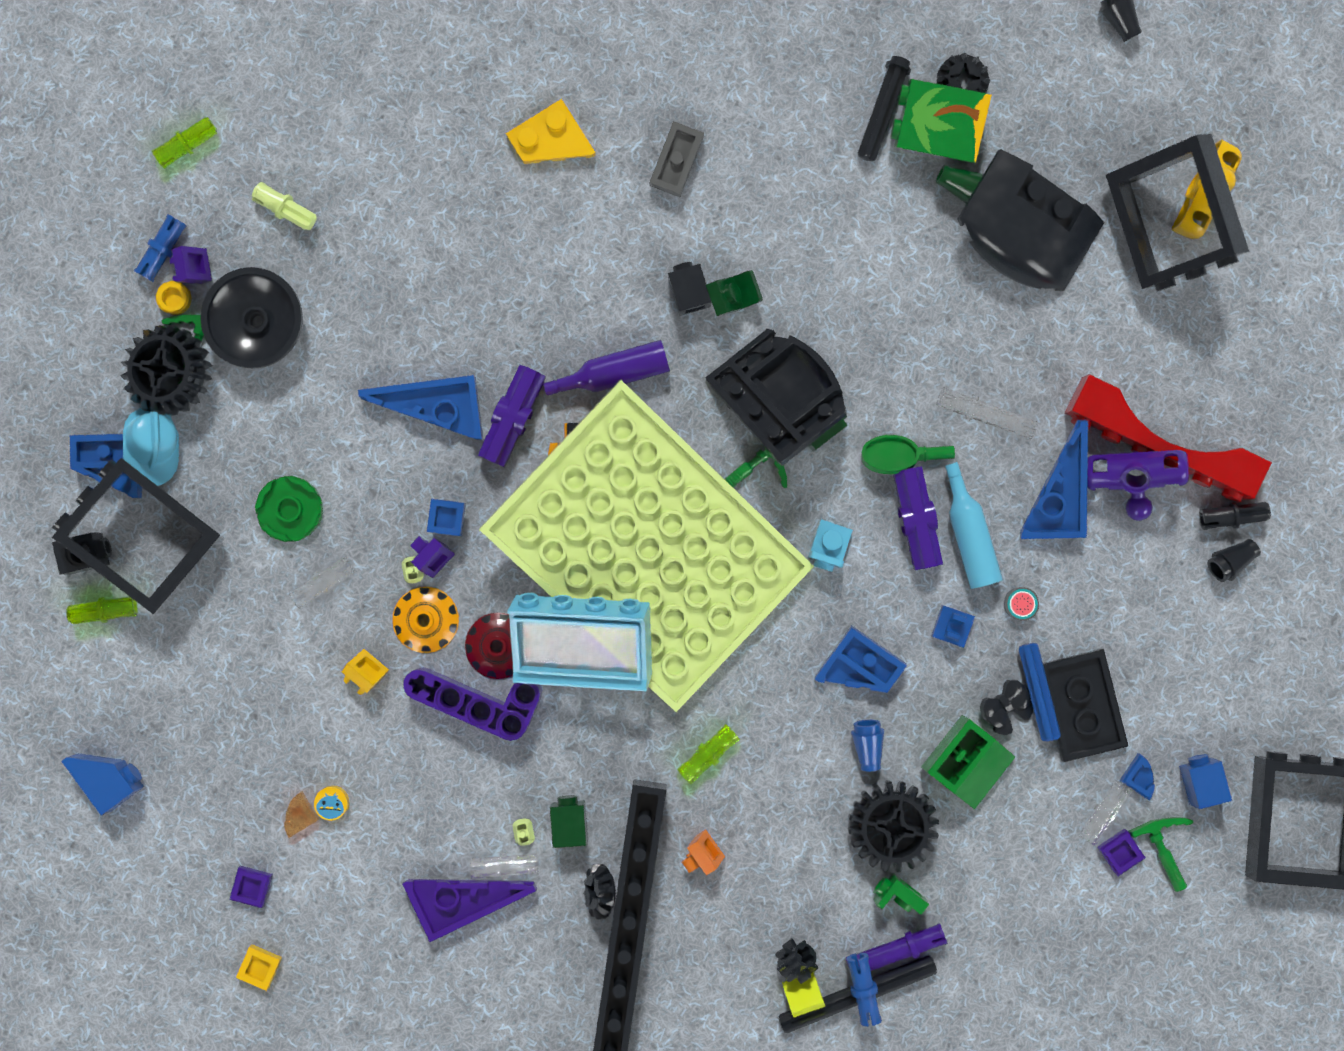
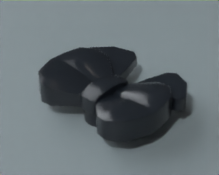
(996, 710)

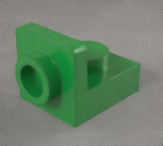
(905, 897)

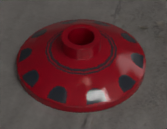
(478, 646)

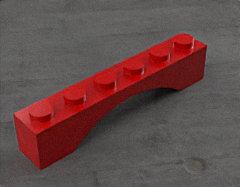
(1104, 407)

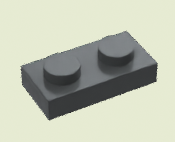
(676, 159)

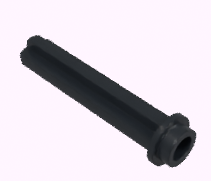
(884, 106)

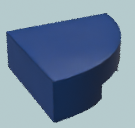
(1140, 777)

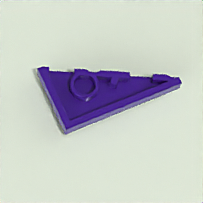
(451, 904)

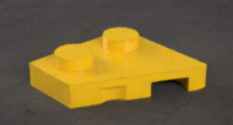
(550, 136)

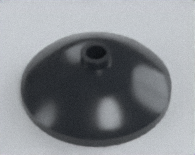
(232, 307)

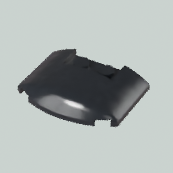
(1028, 224)
(780, 393)

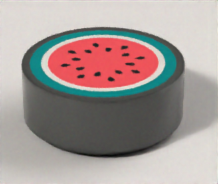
(1021, 603)

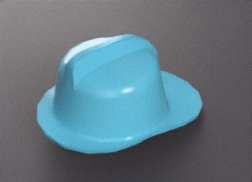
(151, 445)

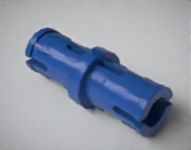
(160, 248)
(864, 989)

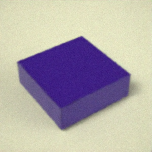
(1121, 852)
(250, 886)

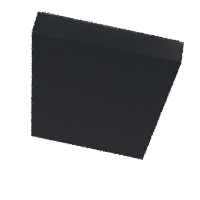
(1085, 705)

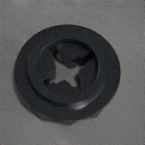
(973, 67)
(599, 891)

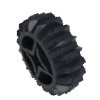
(162, 350)
(896, 812)

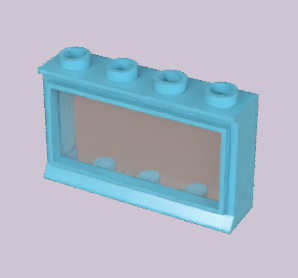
(581, 642)

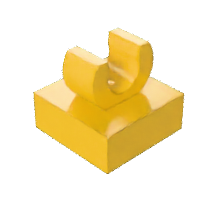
(364, 671)

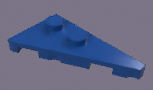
(441, 402)
(1062, 502)

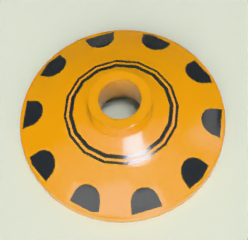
(442, 616)

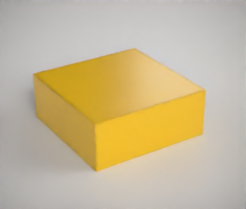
(259, 967)

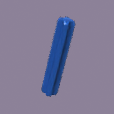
(1039, 692)

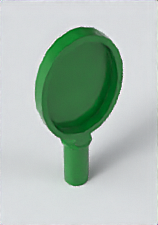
(895, 453)

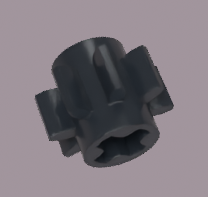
(796, 961)

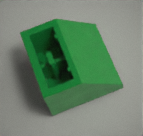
(968, 761)

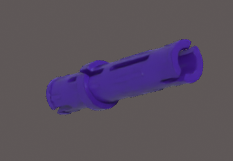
(905, 947)

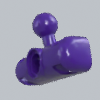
(1155, 476)

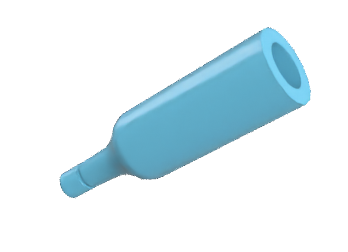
(972, 534)

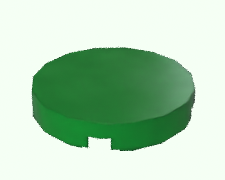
(299, 508)

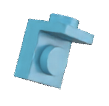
(829, 545)

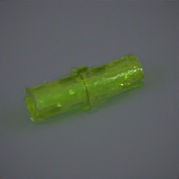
(708, 754)

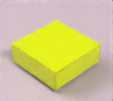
(804, 996)

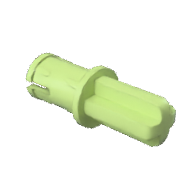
(283, 206)

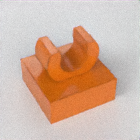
(703, 854)

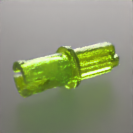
(184, 142)
(102, 610)

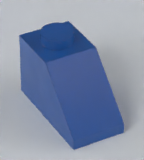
(104, 779)

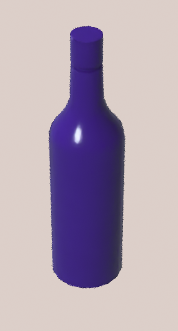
(608, 370)

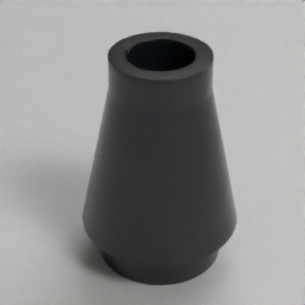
(1122, 17)
(1231, 561)

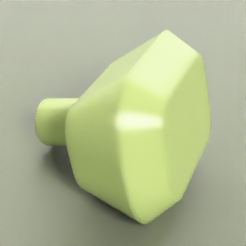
(410, 572)
(523, 832)

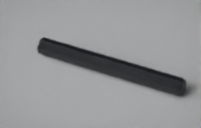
(843, 999)

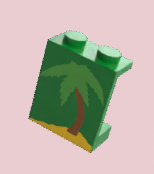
(940, 120)

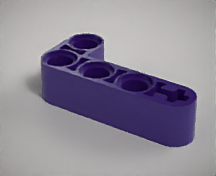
(469, 697)

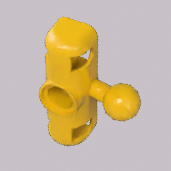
(1196, 199)

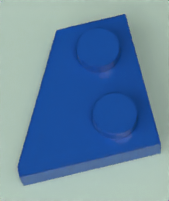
(861, 663)

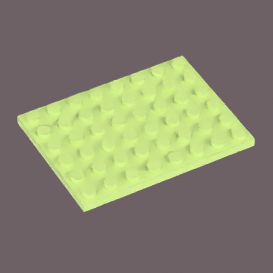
(648, 520)

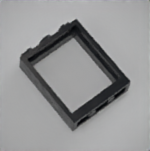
(1219, 199)
(90, 497)
(1260, 822)

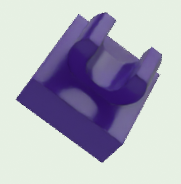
(191, 265)
(431, 555)

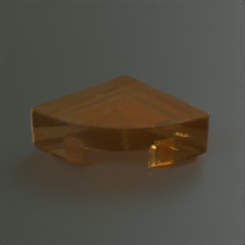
(299, 815)

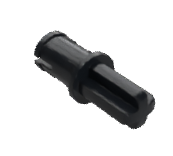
(1234, 515)

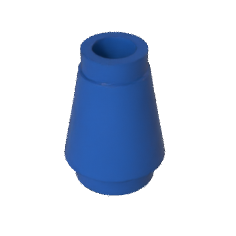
(868, 741)

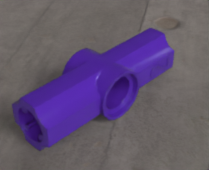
(511, 415)
(918, 518)

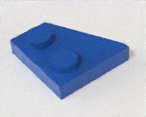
(93, 452)

